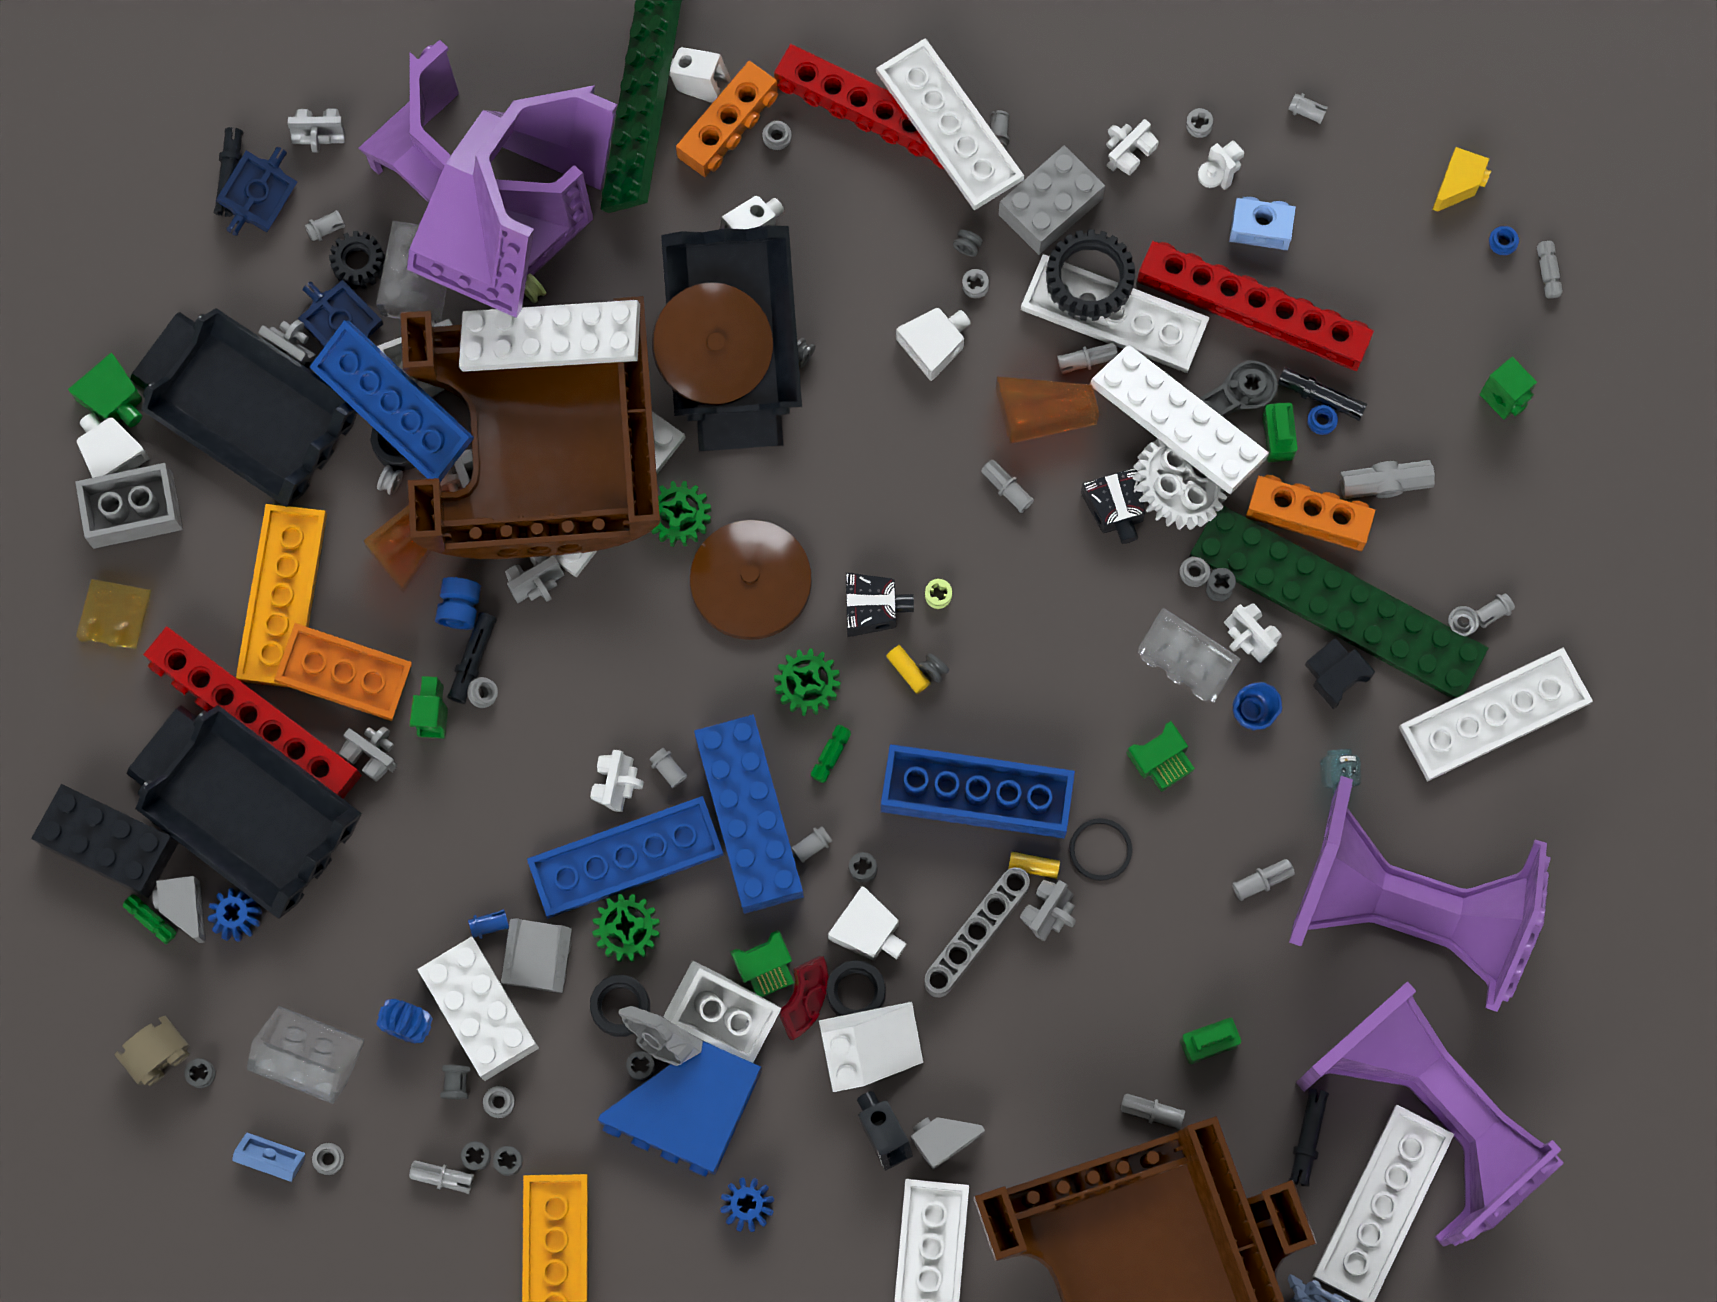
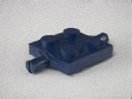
(256, 191)
(335, 306)

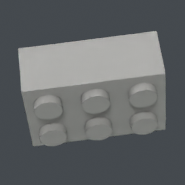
(1051, 200)
(128, 505)

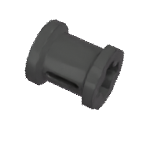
(1220, 575)
(455, 1082)

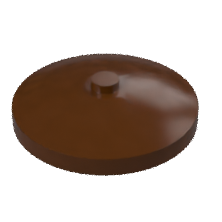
(712, 343)
(750, 579)

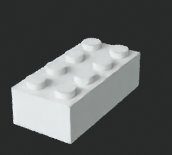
(478, 1008)

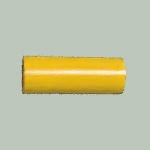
(908, 669)
(1035, 865)

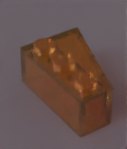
(1044, 407)
(395, 550)

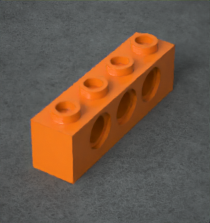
(748, 82)
(1294, 518)

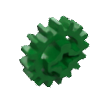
(691, 516)
(796, 675)
(640, 925)

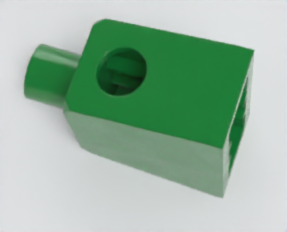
(108, 392)

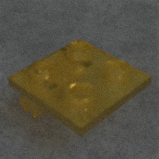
(113, 614)

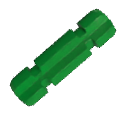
(830, 753)
(149, 919)

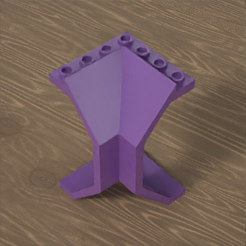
(552, 209)
(465, 231)
(1484, 925)
(1499, 1156)

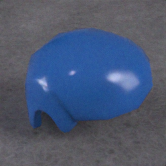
(1257, 706)

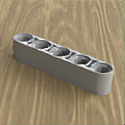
(980, 917)

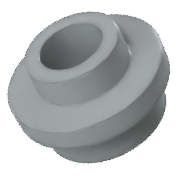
(773, 128)
(1198, 563)
(1460, 627)
(489, 689)
(491, 1095)
(318, 1156)

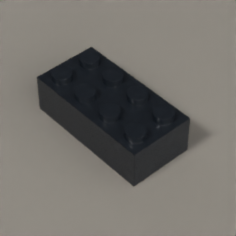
(104, 840)

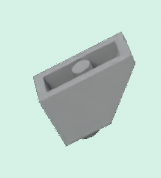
(182, 904)
(943, 1138)

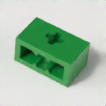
(1509, 389)

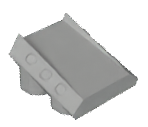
(536, 955)
(660, 1036)

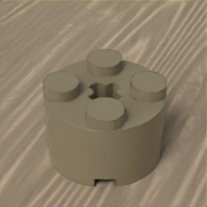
(153, 1051)

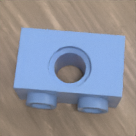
(1248, 231)

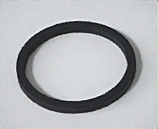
(1120, 829)

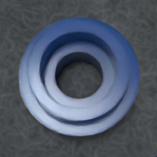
(1507, 233)
(1322, 411)

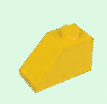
(1462, 178)

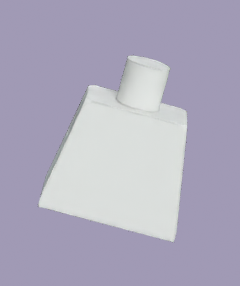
(699, 73)
(752, 214)
(933, 339)
(108, 447)
(867, 928)

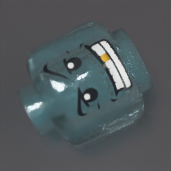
(1338, 764)

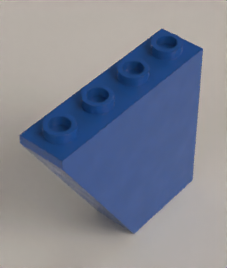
(687, 1108)

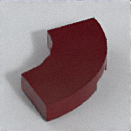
(807, 997)

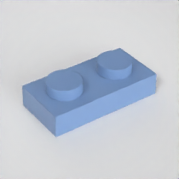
(268, 1157)

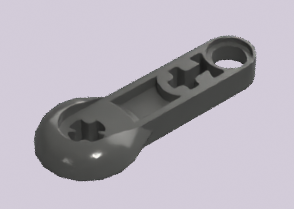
(1233, 392)

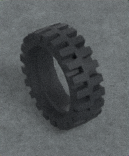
(1101, 243)

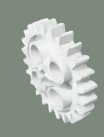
(1180, 485)

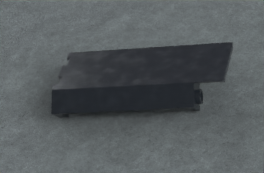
(760, 266)
(242, 402)
(241, 805)

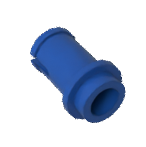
(488, 923)

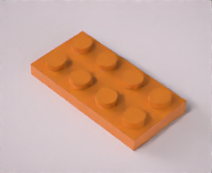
(343, 672)

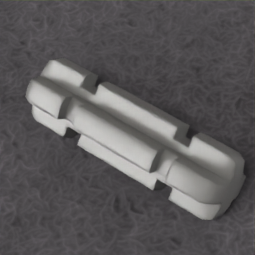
(1549, 269)

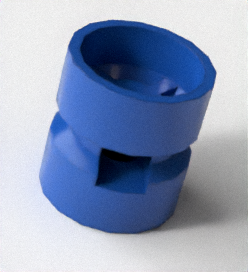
(458, 602)

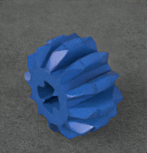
(223, 917)
(404, 1021)
(752, 1214)

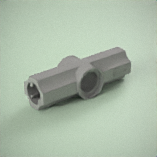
(1387, 479)

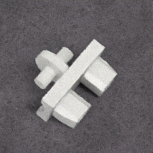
(1122, 154)
(1221, 165)
(1250, 634)
(619, 782)

